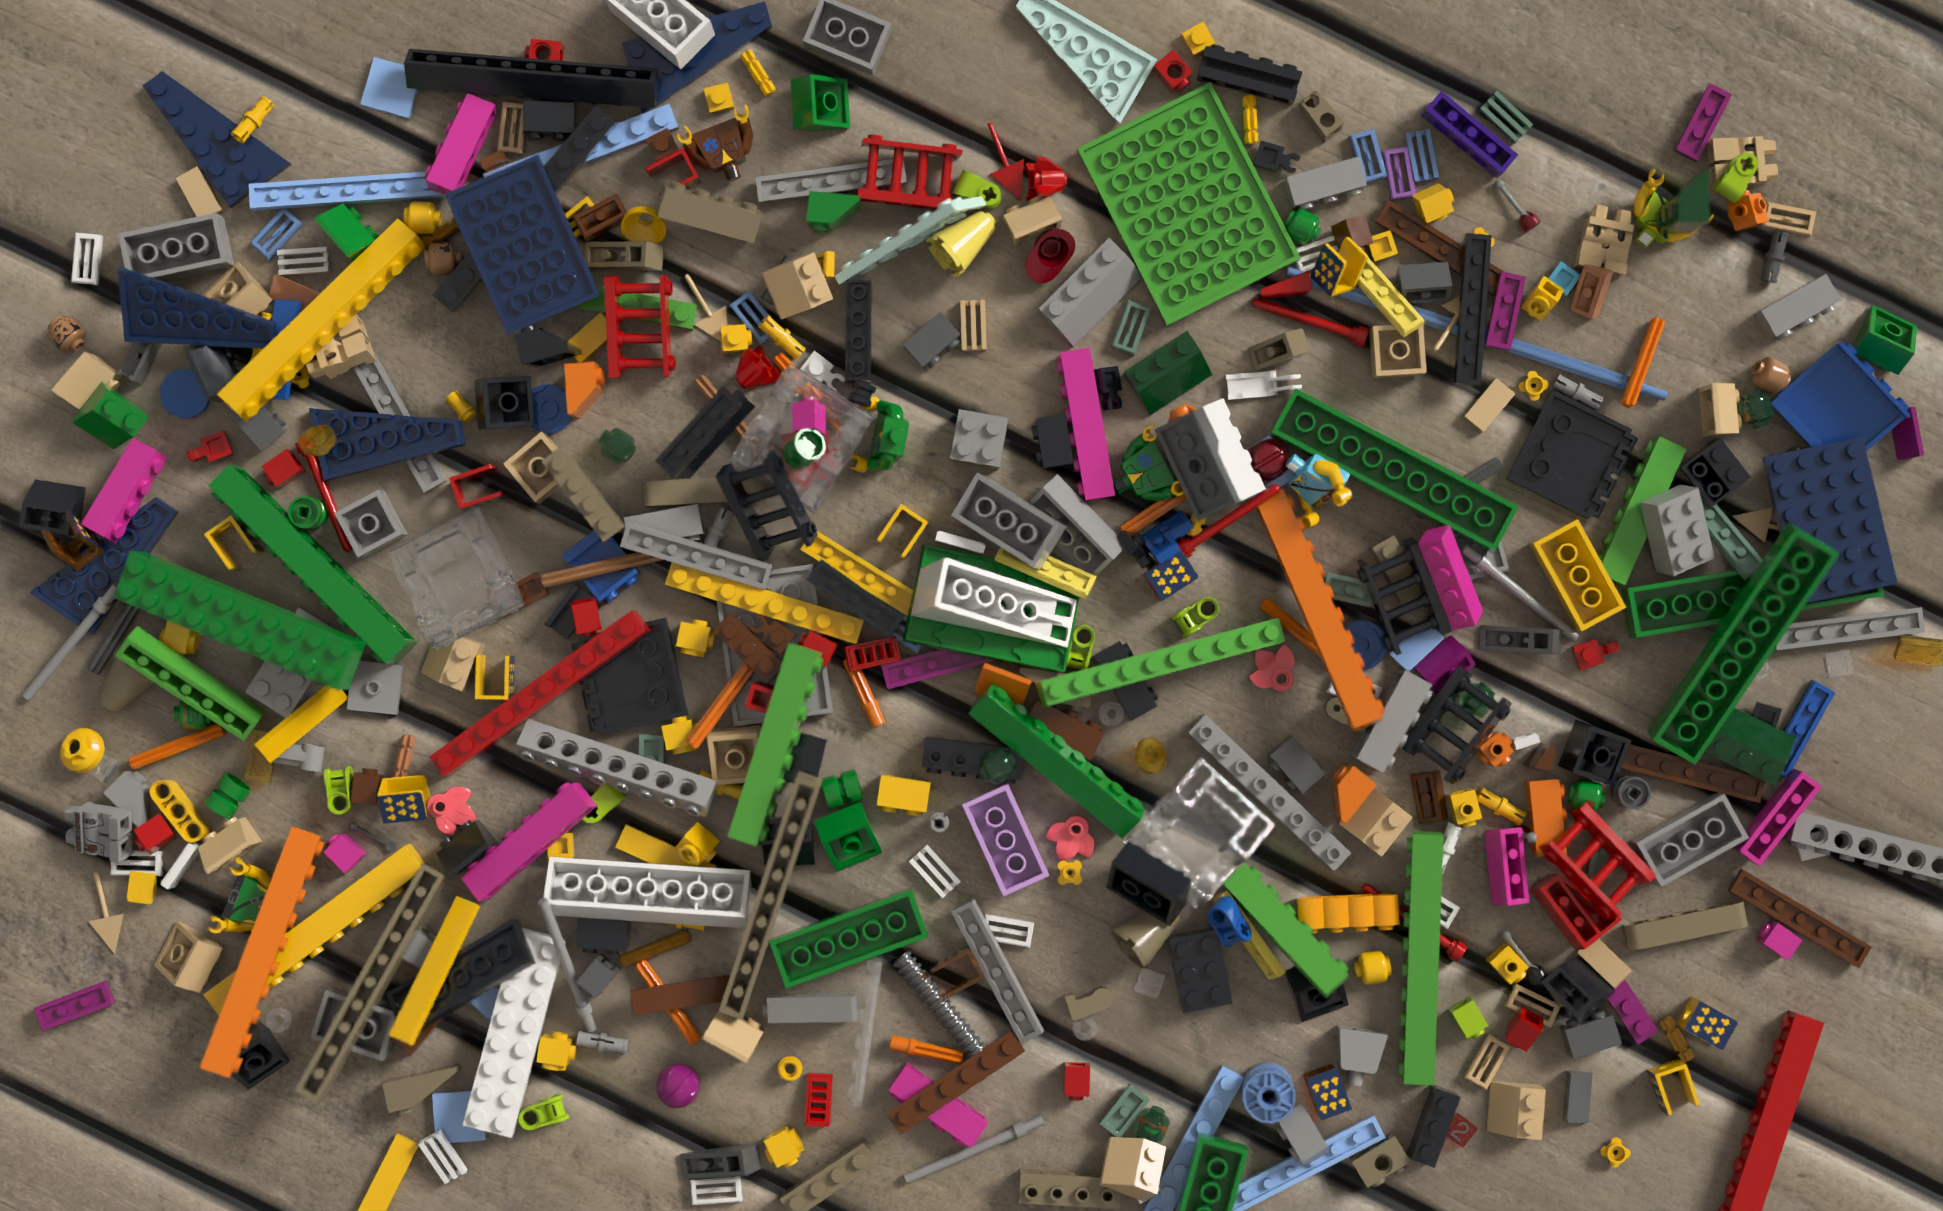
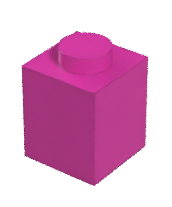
(809, 414)
(344, 852)
(1778, 939)

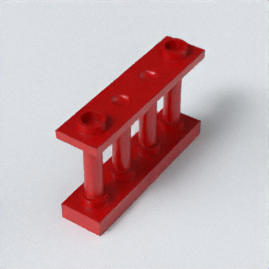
(894, 194)
(617, 338)
(1619, 854)

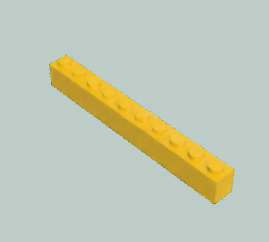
(321, 320)
(335, 916)

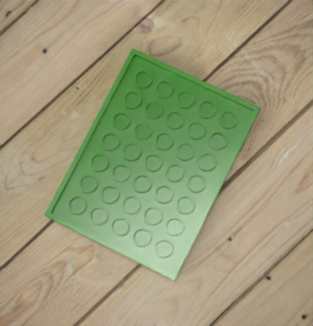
(1188, 204)

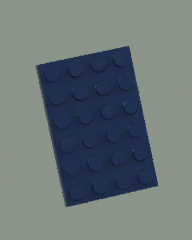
(522, 244)
(1834, 499)

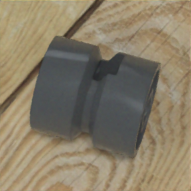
(1630, 792)

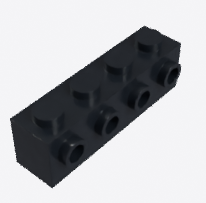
(962, 757)

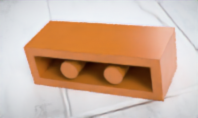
(1545, 811)

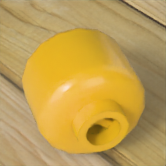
(422, 217)
(1372, 967)

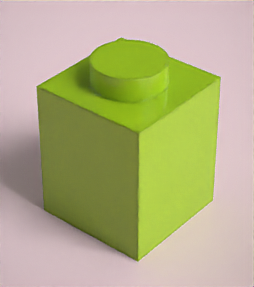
(1468, 1018)

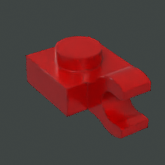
(213, 447)
(1591, 653)

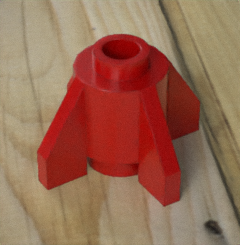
(1044, 178)
(755, 369)

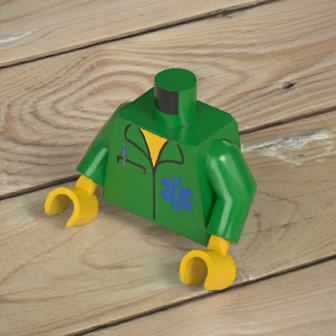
(888, 437)
(1146, 470)

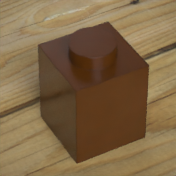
(662, 144)
(1356, 229)
(366, 787)

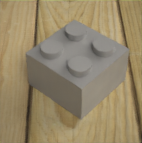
(979, 439)
(371, 524)

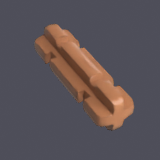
(404, 755)

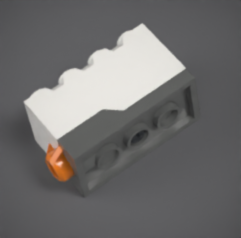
(1208, 458)

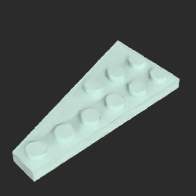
(1098, 58)
(909, 236)

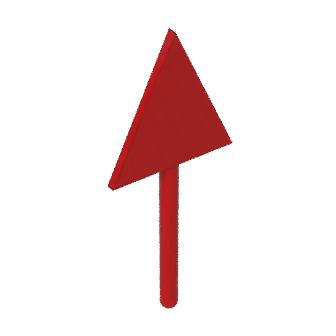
(1011, 175)

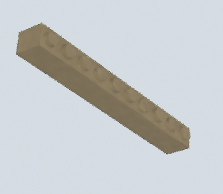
(770, 894)
(371, 983)

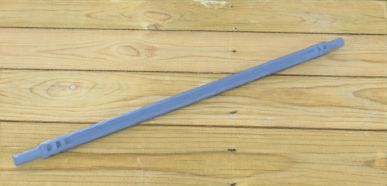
(1518, 347)

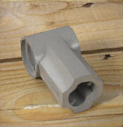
(304, 756)

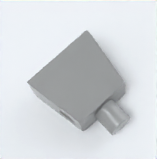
(1359, 1051)

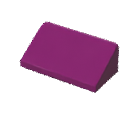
(1908, 437)

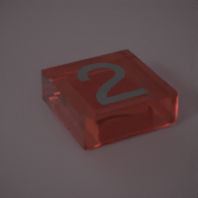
(1461, 1130)

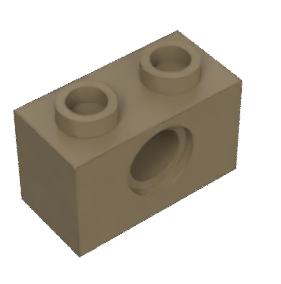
(1365, 1161)

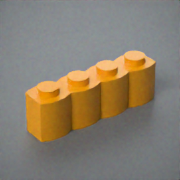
(1349, 911)

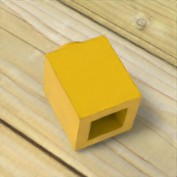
(1433, 203)
(734, 339)
(1464, 807)
(1507, 964)

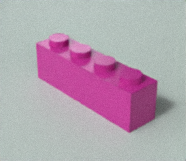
(461, 145)
(124, 490)
(1450, 577)
(1777, 816)
(954, 1117)

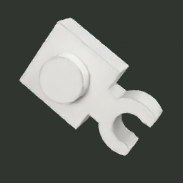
(821, 369)

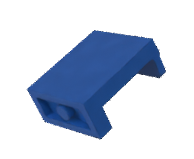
(592, 550)

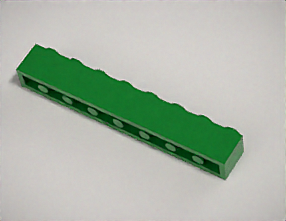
(1057, 760)

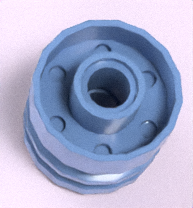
(1273, 1106)

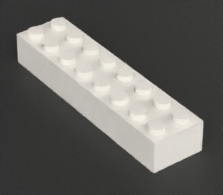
(648, 892)
(513, 1041)

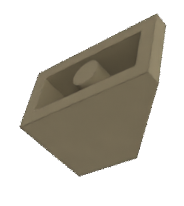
(1279, 349)

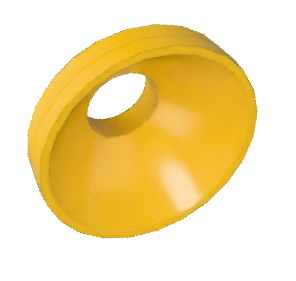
(638, 230)
(89, 753)

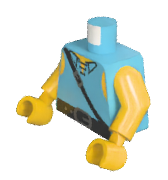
(1317, 483)

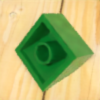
(820, 103)
(830, 210)
(347, 230)
(1886, 340)
(110, 417)
(848, 836)

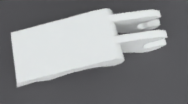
(1257, 384)

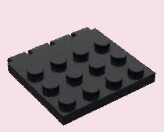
(1572, 455)
(637, 684)

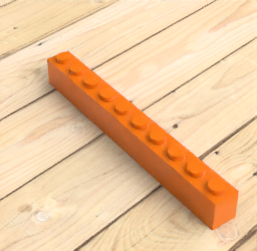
(1319, 612)
(261, 952)

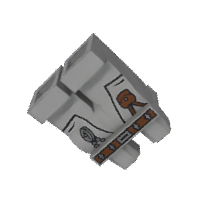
(99, 830)

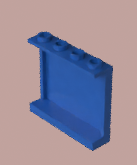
(1839, 400)

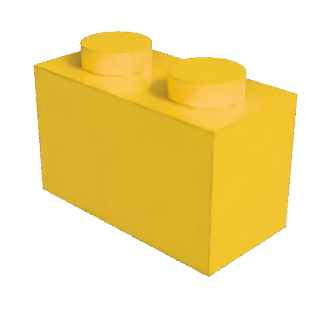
(903, 794)

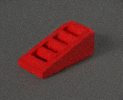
(1292, 286)
(892, 648)
(815, 1121)

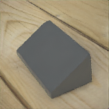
(1577, 1097)

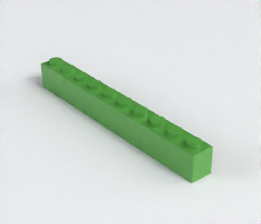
(1160, 662)
(1422, 958)

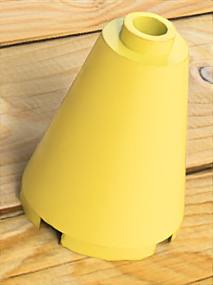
(961, 241)

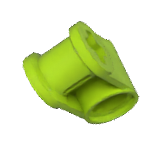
(1734, 179)
(973, 186)
(1194, 616)
(1080, 650)
(339, 788)
(606, 799)
(548, 1112)

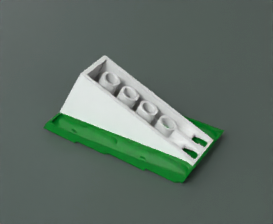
(989, 611)

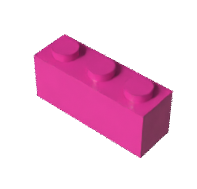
(1506, 866)

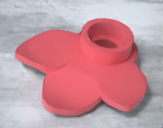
(1271, 666)
(454, 811)
(1070, 841)

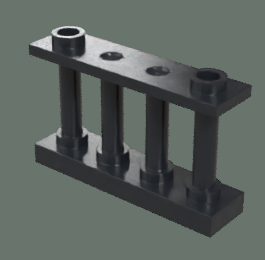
(705, 433)
(750, 520)
(1428, 598)
(1446, 702)

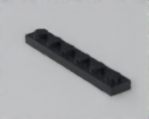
(1472, 309)

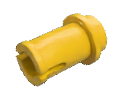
(461, 407)

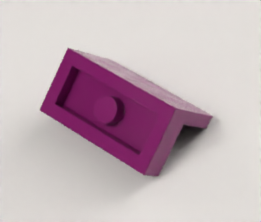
(1443, 661)

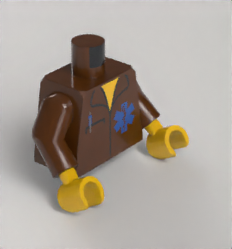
(721, 145)

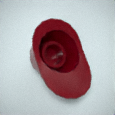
(1049, 255)
(1269, 459)

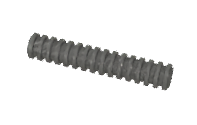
(939, 1005)

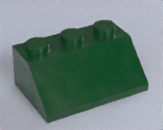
(1686, 207)
(1168, 373)
(1752, 746)

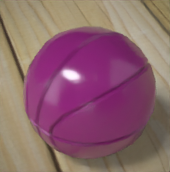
(677, 1085)

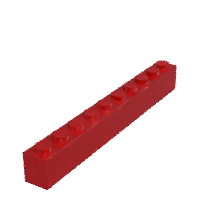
(540, 693)
(1773, 1113)

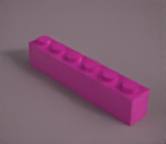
(1086, 423)
(528, 841)

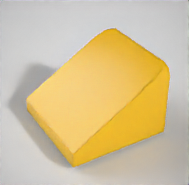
(141, 887)

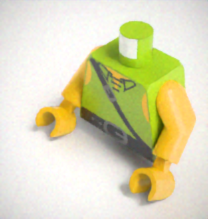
(1646, 204)

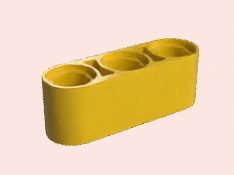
(168, 806)

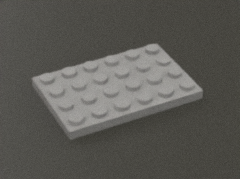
(794, 584)

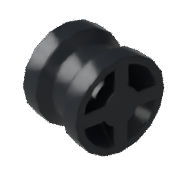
(862, 393)

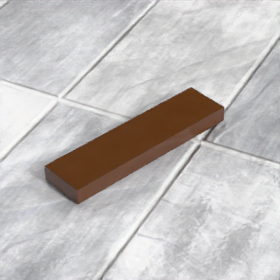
(678, 995)

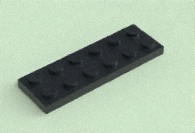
(474, 971)

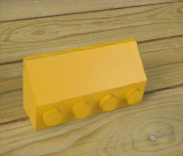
(1577, 575)

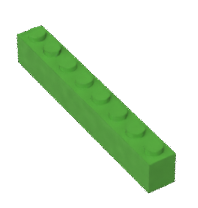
(775, 744)

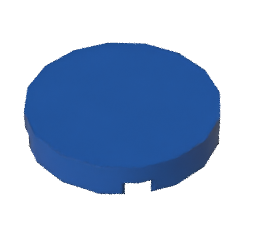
(182, 394)
(550, 409)
(1367, 642)

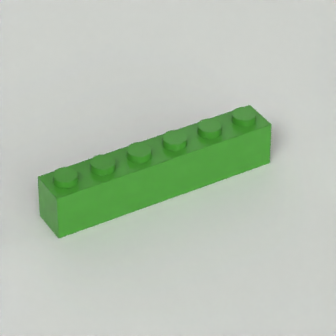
(1629, 531)
(190, 683)
(1285, 930)

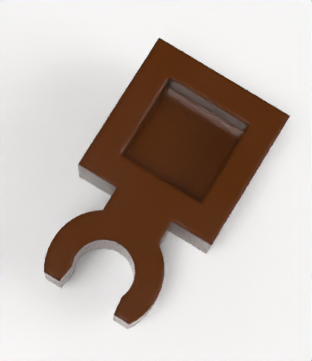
(775, 636)

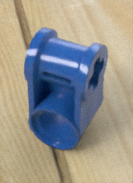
(1228, 922)

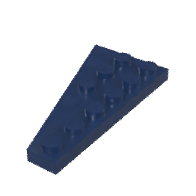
(731, 33)
(209, 139)
(173, 315)
(381, 440)
(75, 591)

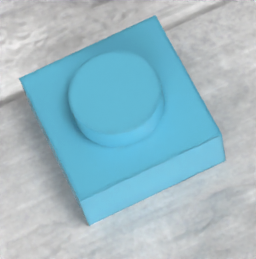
(1564, 277)

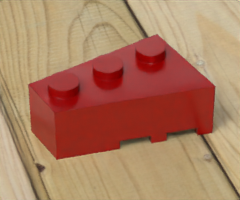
(1571, 911)

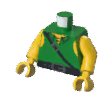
(244, 899)

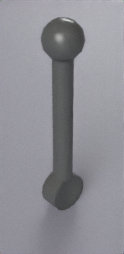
(390, 846)

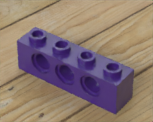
(1469, 134)

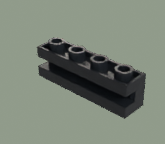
(1249, 75)
(858, 331)
(855, 598)

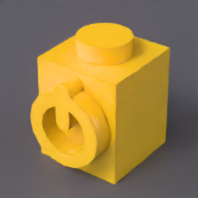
(1542, 299)
(180, 638)
(695, 638)
(677, 733)
(697, 846)
(556, 1051)
(783, 1147)

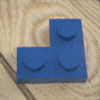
(1161, 539)

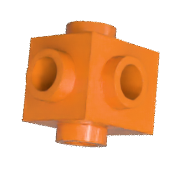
(1747, 211)
(1486, 754)

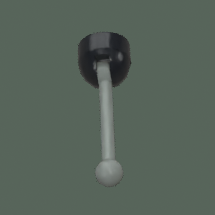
(1535, 972)

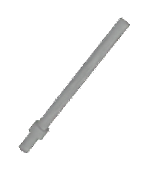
(1483, 563)
(100, 606)
(582, 1005)
(1019, 1130)

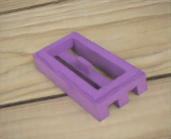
(1390, 181)

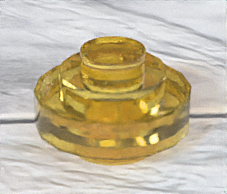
(317, 440)
(1150, 755)

